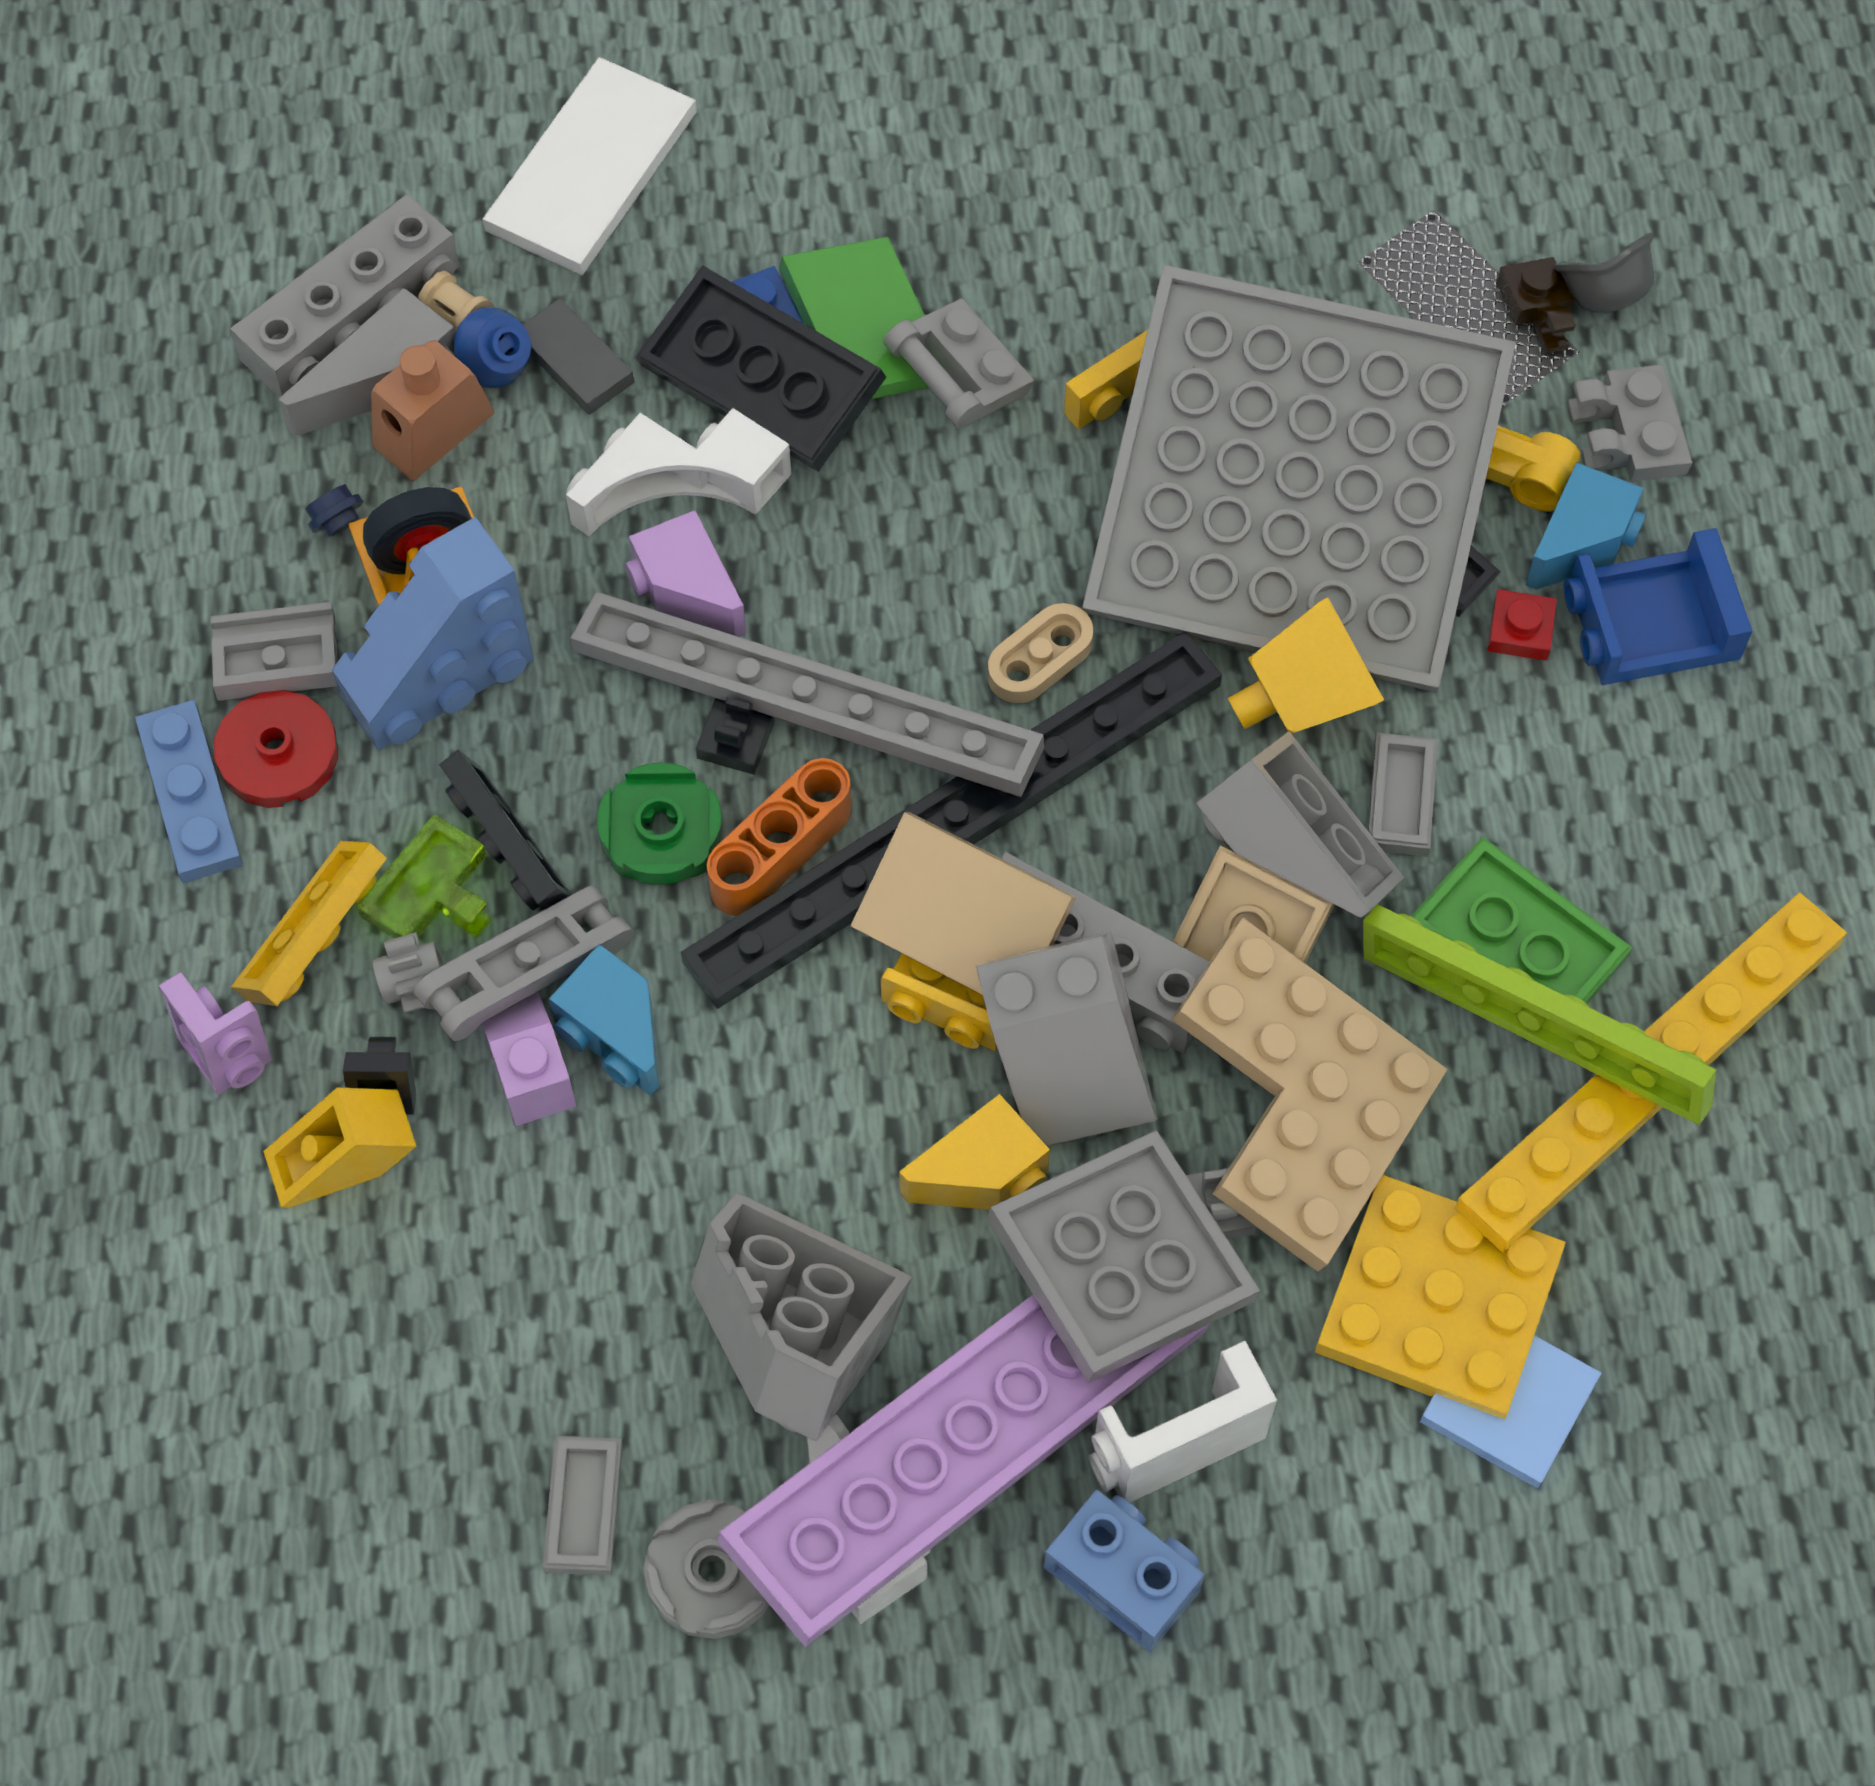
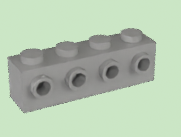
(342, 292)
(1153, 967)

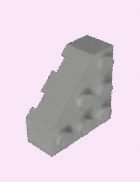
(794, 1311)

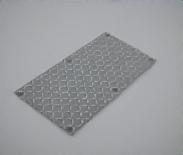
(1453, 286)

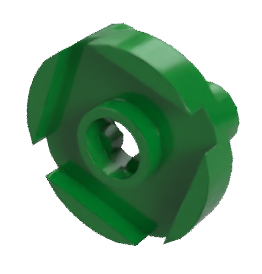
(662, 857)

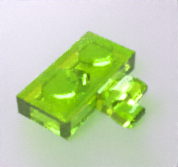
(428, 881)

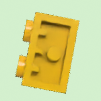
(923, 993)

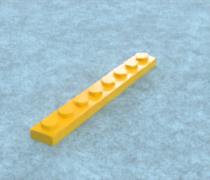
(1606, 1115)

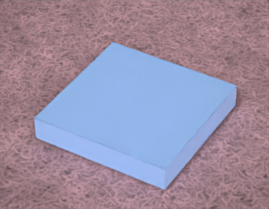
(1538, 1420)

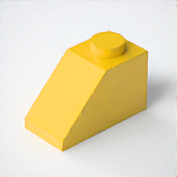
(339, 1144)
(978, 1162)

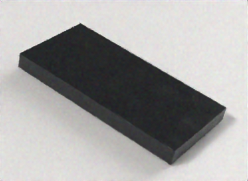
(762, 363)

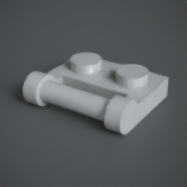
(975, 367)

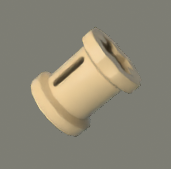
(449, 299)

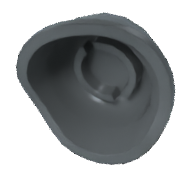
(1612, 283)

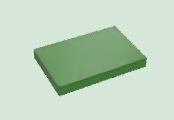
(855, 299)
(1522, 923)

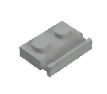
(273, 650)

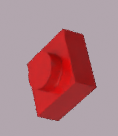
(1522, 624)

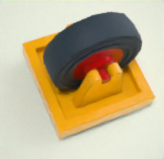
(400, 528)

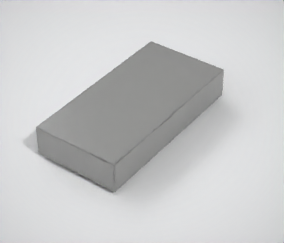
(1402, 793)
(583, 1505)

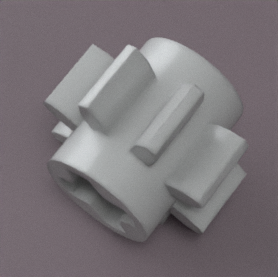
(404, 967)

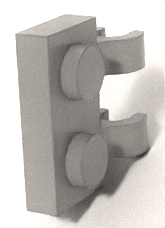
(1645, 421)

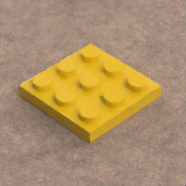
(1438, 1301)

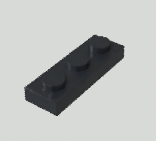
(503, 832)

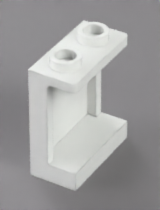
(1190, 1441)

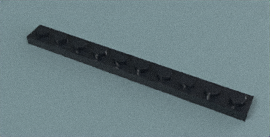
(832, 892)

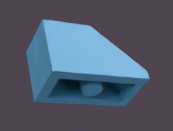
(1590, 518)

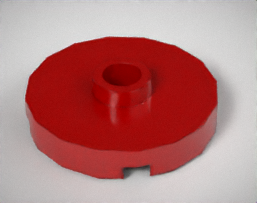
(283, 773)

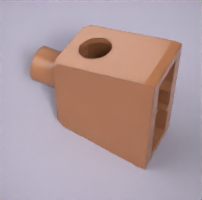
(425, 408)

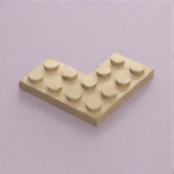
(1339, 1085)

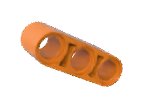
(783, 811)

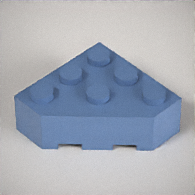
(437, 640)

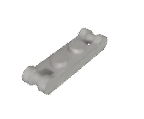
(521, 961)

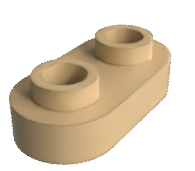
(1035, 653)

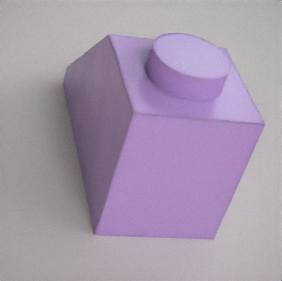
(685, 575)
(529, 1061)

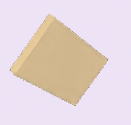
(956, 903)

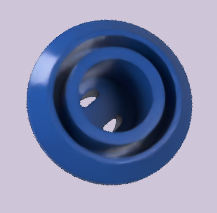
(492, 346)

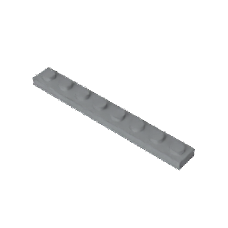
(809, 693)

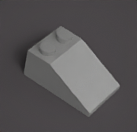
(1300, 828)
(1068, 1039)

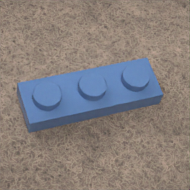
(188, 791)

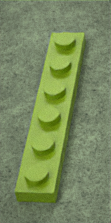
(1540, 1014)

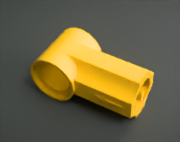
(1533, 466)

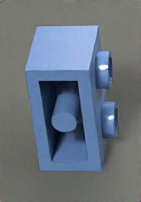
(1125, 1568)

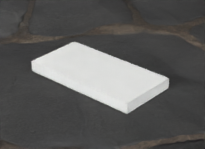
(590, 166)

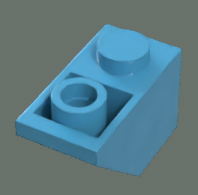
(612, 1014)

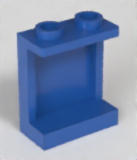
(1659, 611)

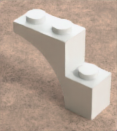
(647, 462)

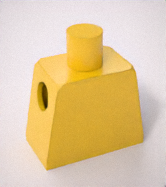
(1307, 675)

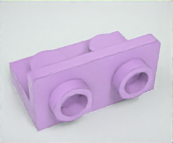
(224, 1047)

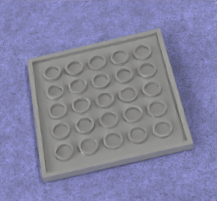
(1298, 461)

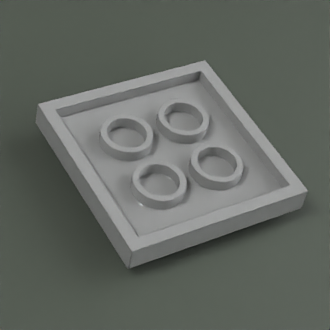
(1122, 1255)

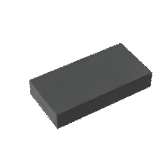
(576, 357)

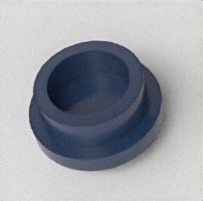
(334, 510)

